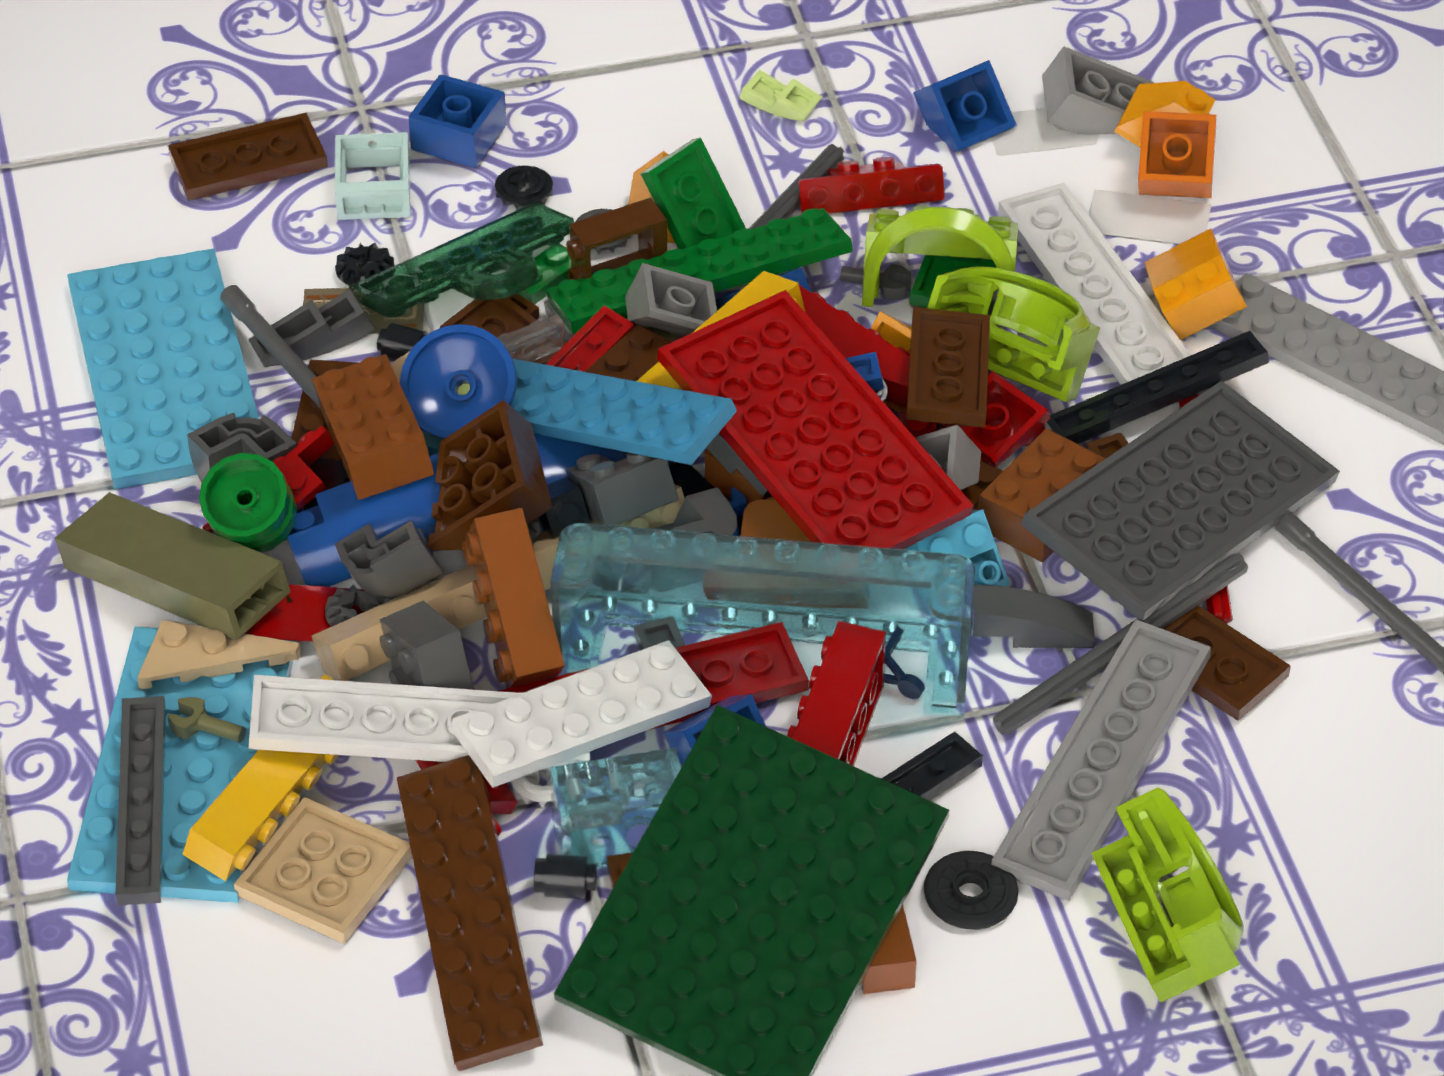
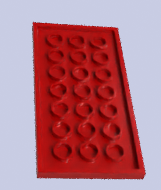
(816, 429)

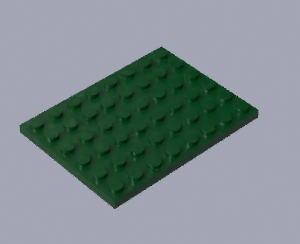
(752, 904)

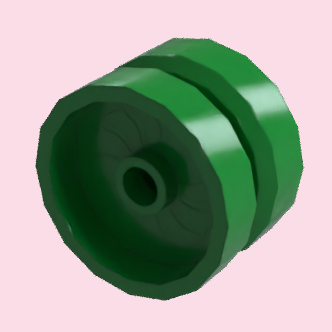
(248, 502)

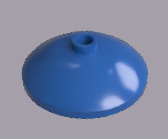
(447, 361)

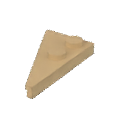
(199, 652)

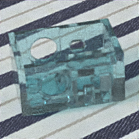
(607, 800)

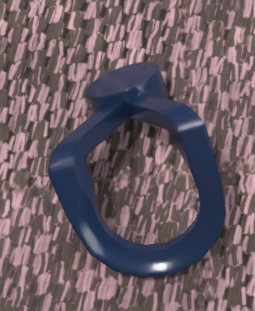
(907, 684)

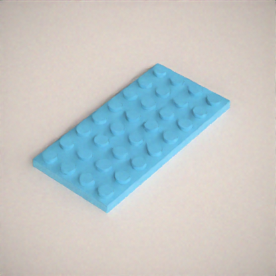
(158, 360)
(193, 777)

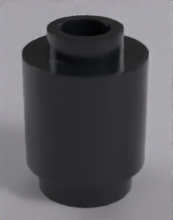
(398, 340)
(564, 876)

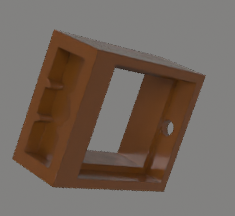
(636, 218)

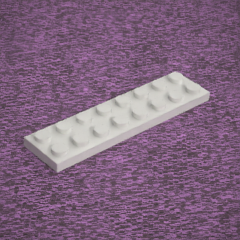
(1084, 264)
(364, 718)

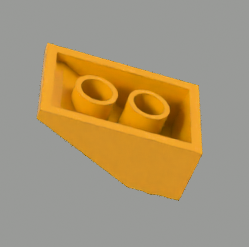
(1194, 284)

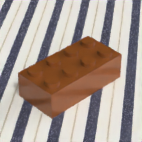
(372, 426)
(513, 599)

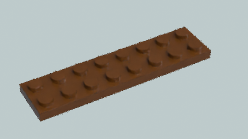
(469, 913)

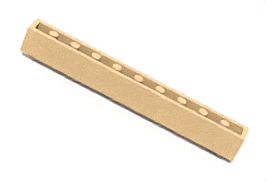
(355, 643)

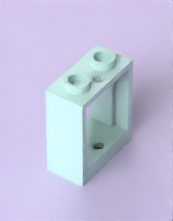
(372, 198)

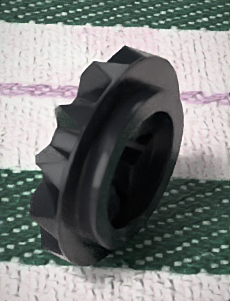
(515, 178)
(348, 263)

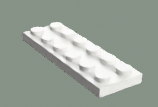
(580, 713)

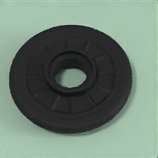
(965, 911)

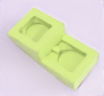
(786, 101)

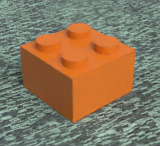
(1177, 154)

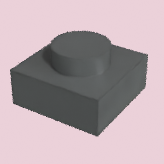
(656, 632)

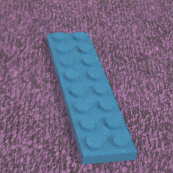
(619, 412)

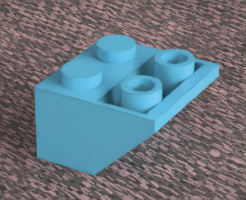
(973, 540)

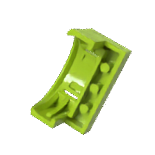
(938, 233)
(1029, 308)
(1197, 900)

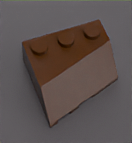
(487, 471)

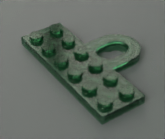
(468, 263)

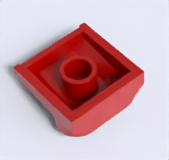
(1010, 421)

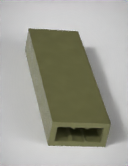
(173, 565)

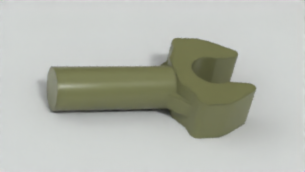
(199, 720)

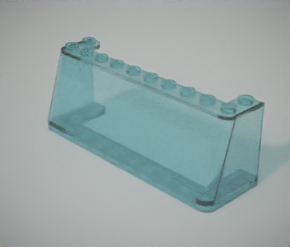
(751, 582)

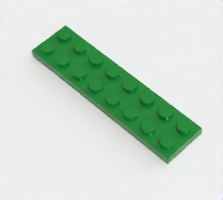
(723, 261)

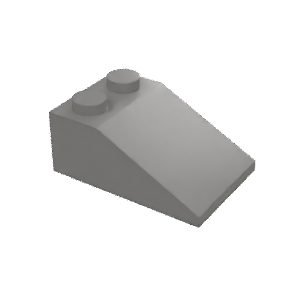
(1086, 93)

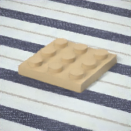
(323, 870)

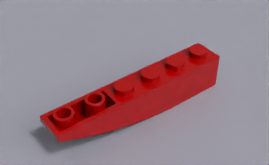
(854, 340)

